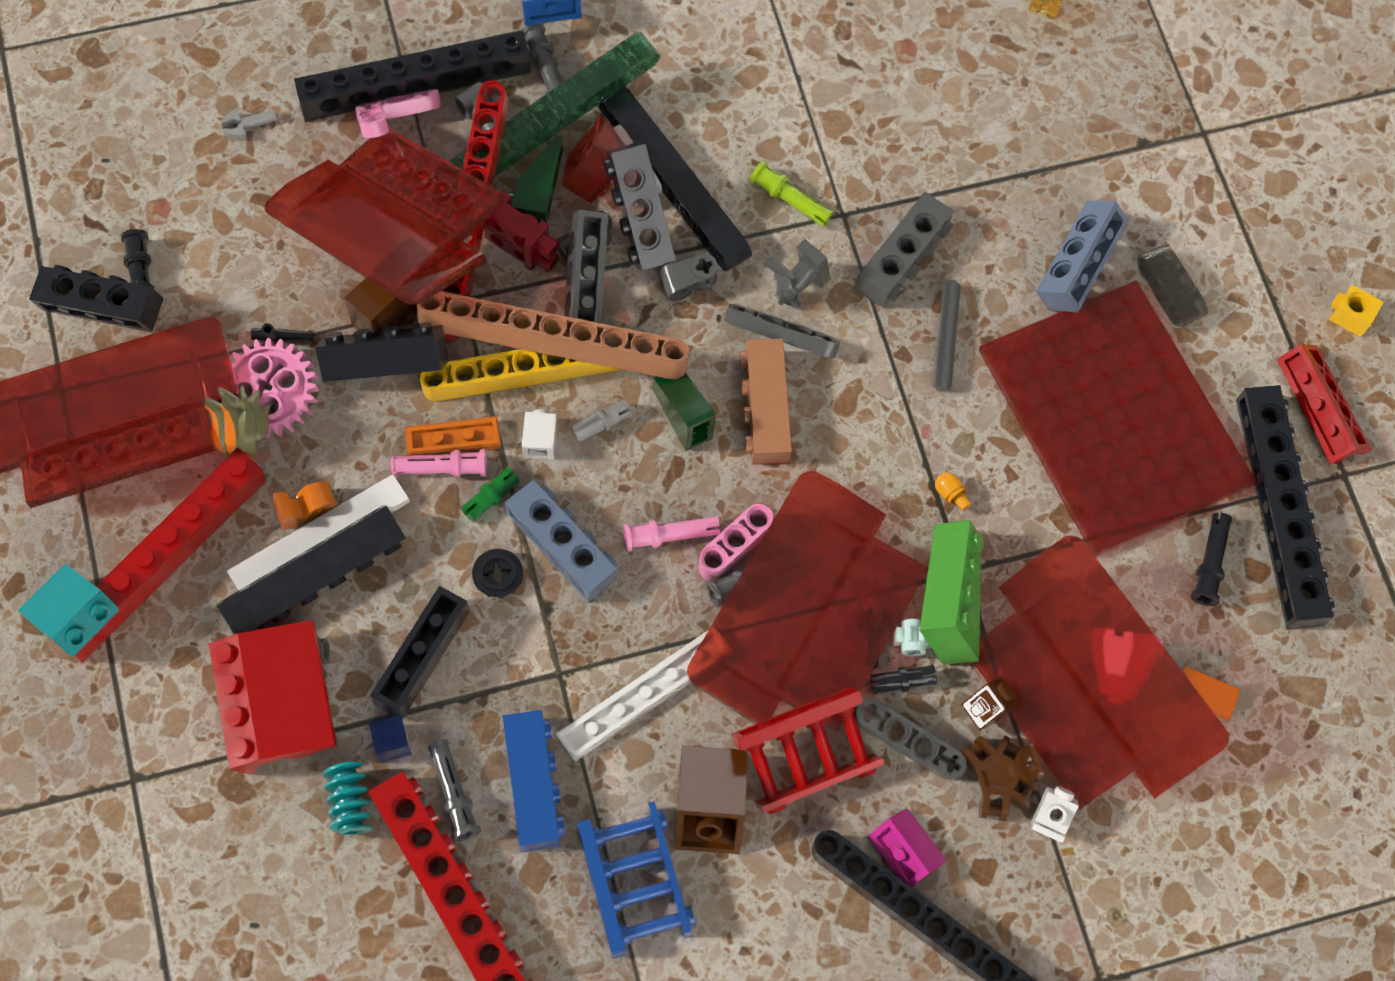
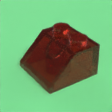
(584, 164)

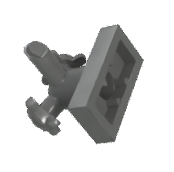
(810, 268)

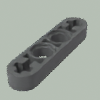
(780, 329)
(907, 742)

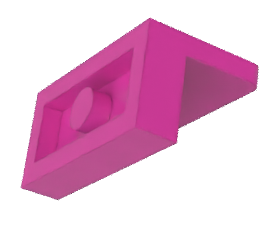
(907, 847)

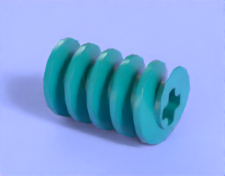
(346, 799)

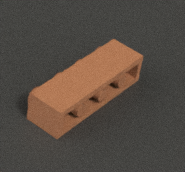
(767, 401)

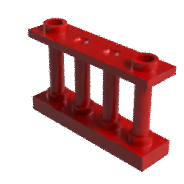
(782, 728)

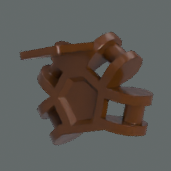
(1001, 774)

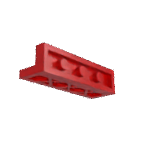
(1323, 403)

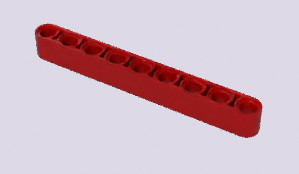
(483, 168)

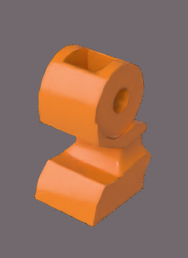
(310, 502)

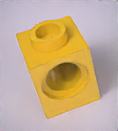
(1365, 305)

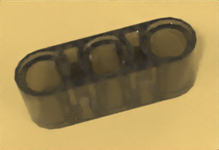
(1172, 286)

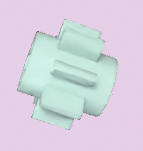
(910, 638)

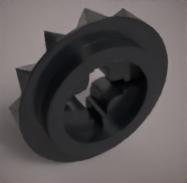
(485, 566)

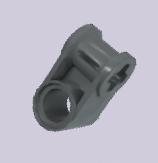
(687, 277)

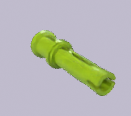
(779, 186)

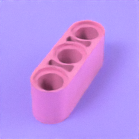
(731, 556)

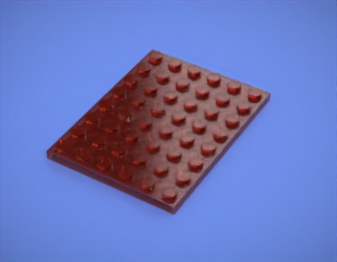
(1116, 418)

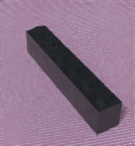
(311, 571)

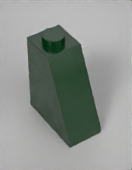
(686, 410)

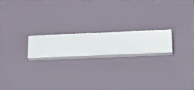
(385, 492)
(628, 703)

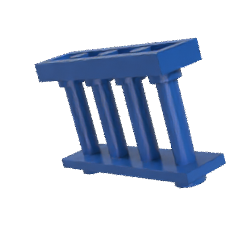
(611, 903)

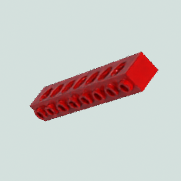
(388, 799)

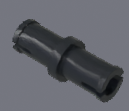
(903, 679)

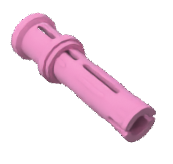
(454, 463)
(655, 533)

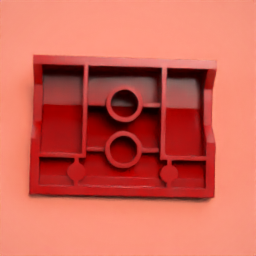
(272, 695)

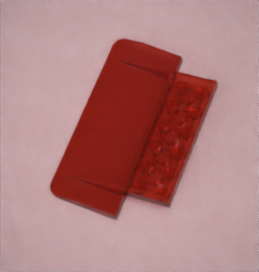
(391, 215)
(114, 411)
(807, 606)
(1095, 680)

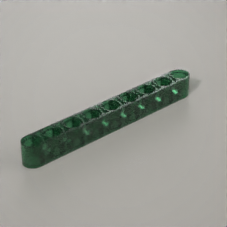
(571, 100)

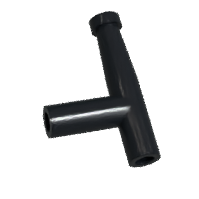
(274, 334)

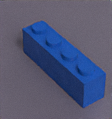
(531, 780)

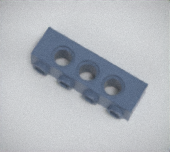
(1082, 256)
(588, 579)

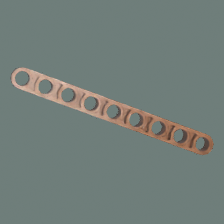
(599, 345)

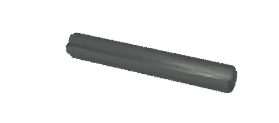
(947, 335)

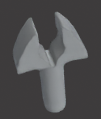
(245, 123)

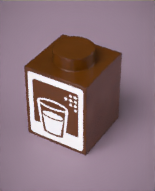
(991, 703)

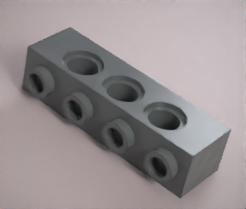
(925, 214)
(586, 265)

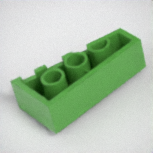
(953, 593)

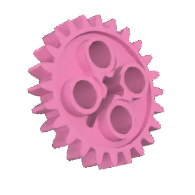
(291, 400)

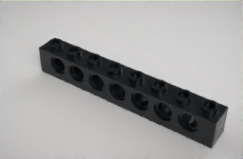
(437, 69)
(1277, 520)

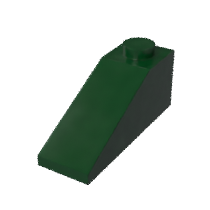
(537, 184)

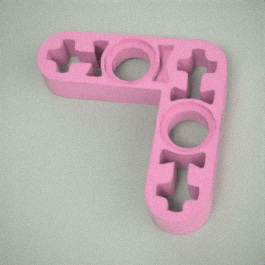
(374, 115)

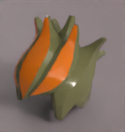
(238, 421)

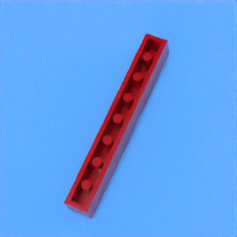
(176, 540)

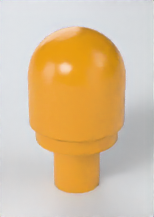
(952, 490)

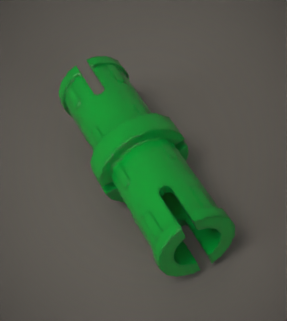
(490, 494)

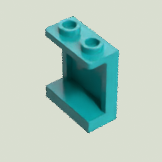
(68, 610)

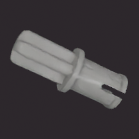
(601, 420)

